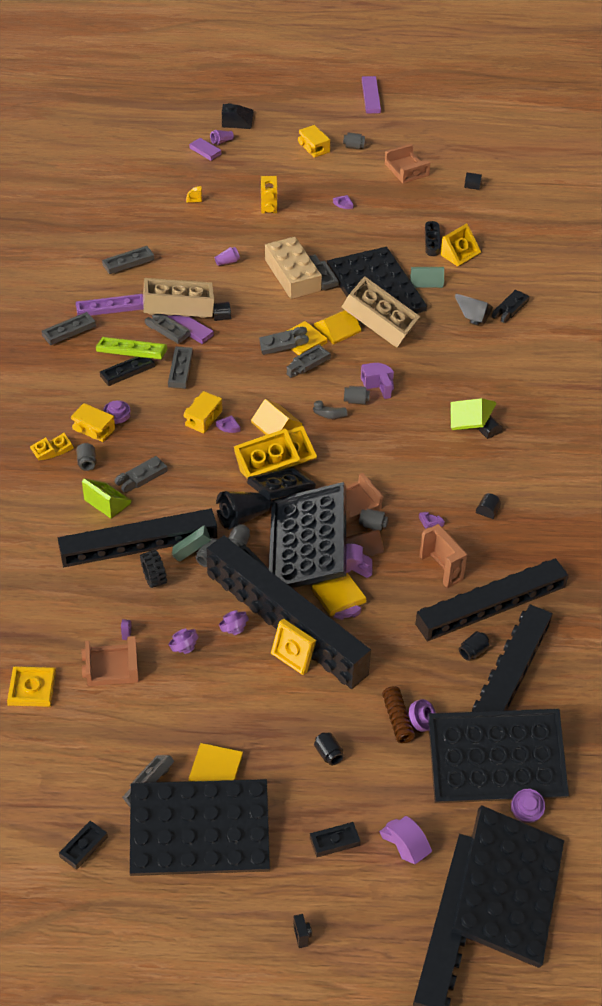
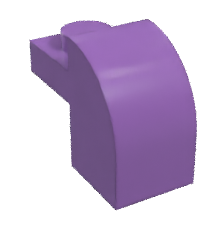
(378, 375)
(357, 560)
(408, 838)

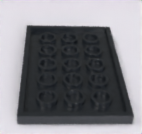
(382, 270)
(309, 536)
(497, 755)
(199, 827)
(508, 886)

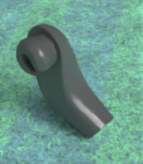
(329, 412)

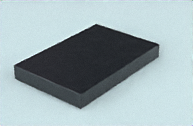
(281, 483)

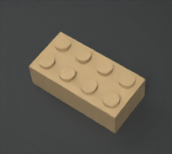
(293, 267)
(178, 297)
(380, 311)

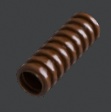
(398, 714)

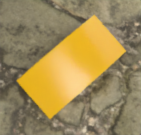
(48, 449)

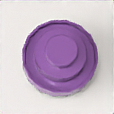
(119, 410)
(234, 622)
(184, 641)
(419, 714)
(527, 805)

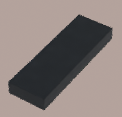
(126, 369)

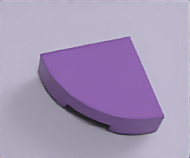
(343, 202)
(228, 425)
(430, 520)
(349, 612)
(125, 628)

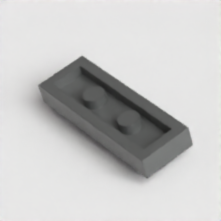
(128, 260)
(68, 328)
(180, 367)

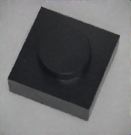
(302, 930)

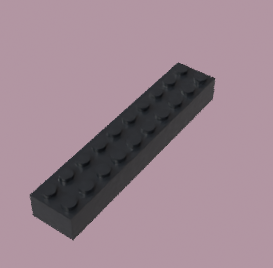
(275, 600)

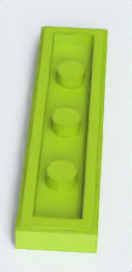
(131, 348)

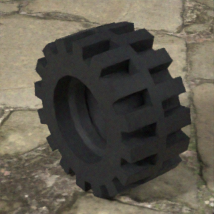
(153, 568)

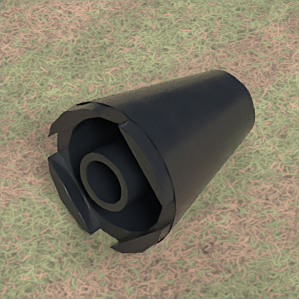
(240, 507)

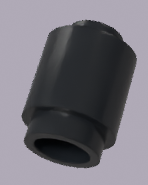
(474, 646)
(329, 748)

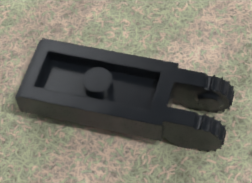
(510, 305)

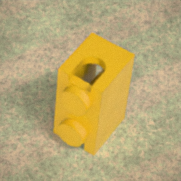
(314, 141)
(268, 194)
(203, 412)
(93, 422)

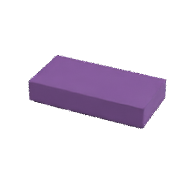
(205, 149)

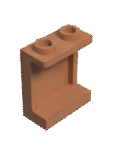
(405, 164)
(361, 496)
(446, 552)
(110, 663)

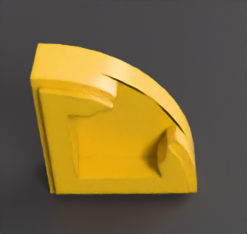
(194, 195)

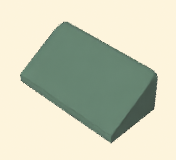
(427, 277)
(191, 544)

